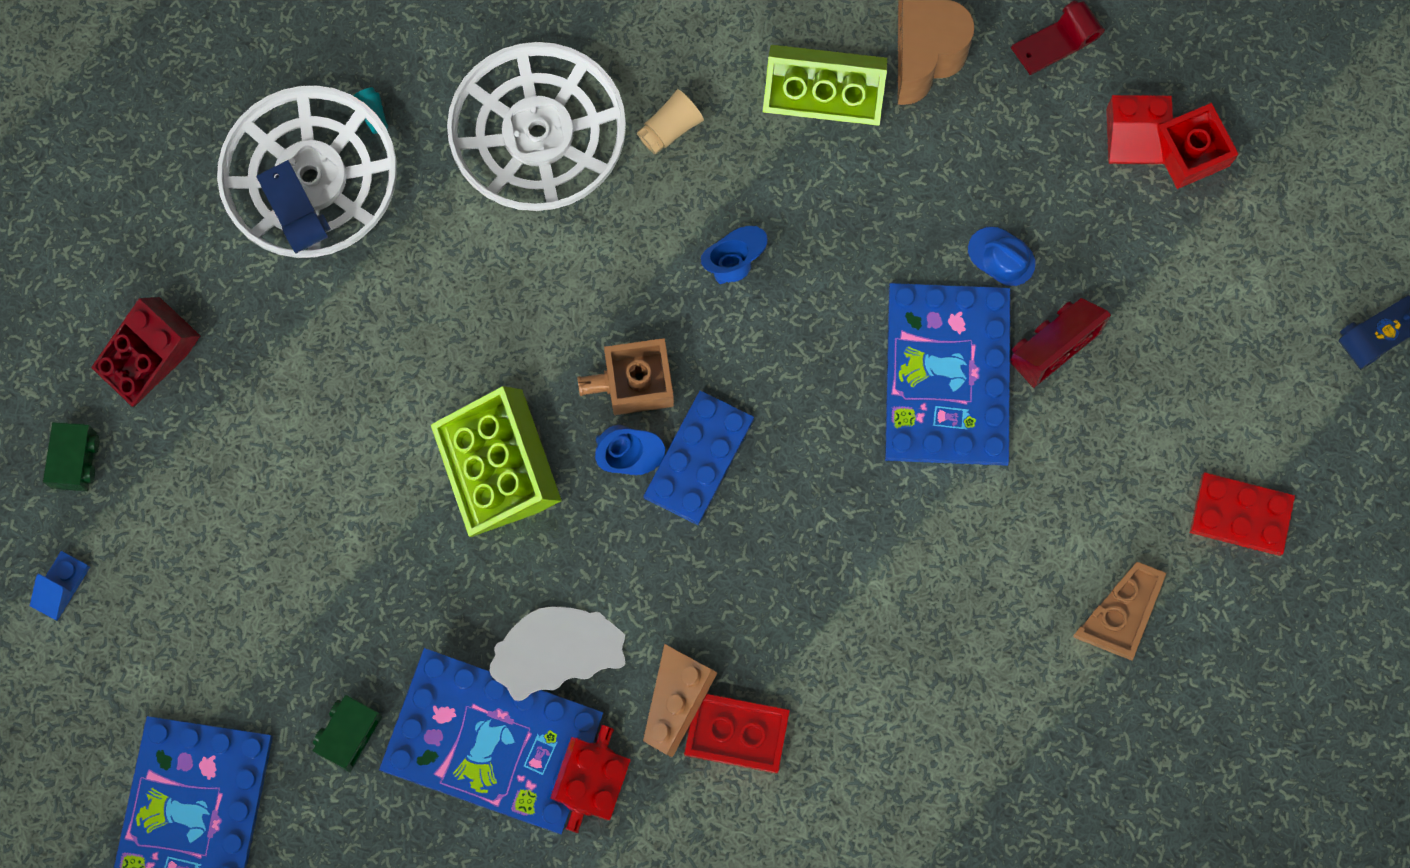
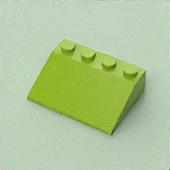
(495, 461)

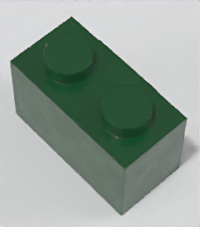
(71, 456)
(346, 733)

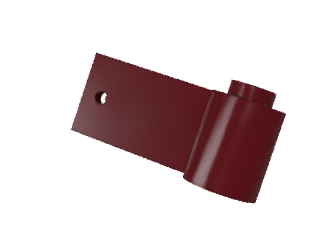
(1071, 33)

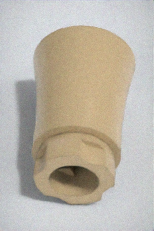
(670, 122)

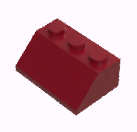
(1058, 340)

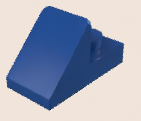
(56, 589)

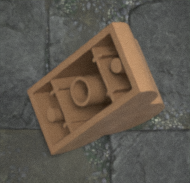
(931, 44)

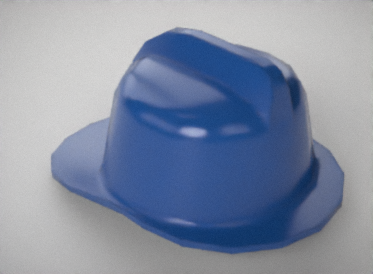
(733, 254)
(1001, 256)
(628, 450)

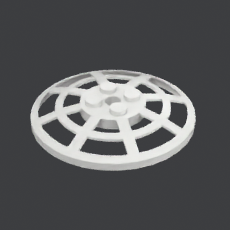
(535, 111)
(304, 156)

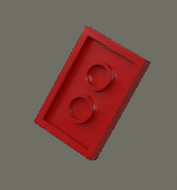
(1242, 514)
(738, 733)

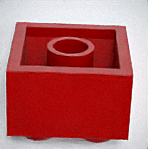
(1133, 128)
(1195, 145)

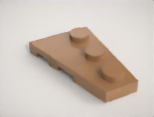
(1123, 615)
(676, 699)

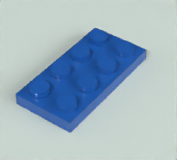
(698, 457)

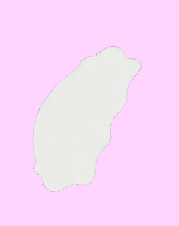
(554, 647)

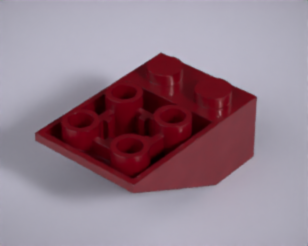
(145, 349)

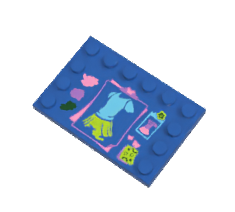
(948, 374)
(481, 745)
(193, 797)

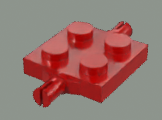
(590, 779)

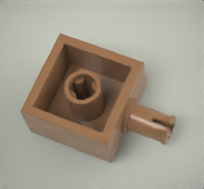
(620, 380)

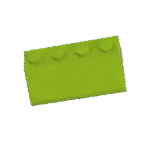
(825, 85)

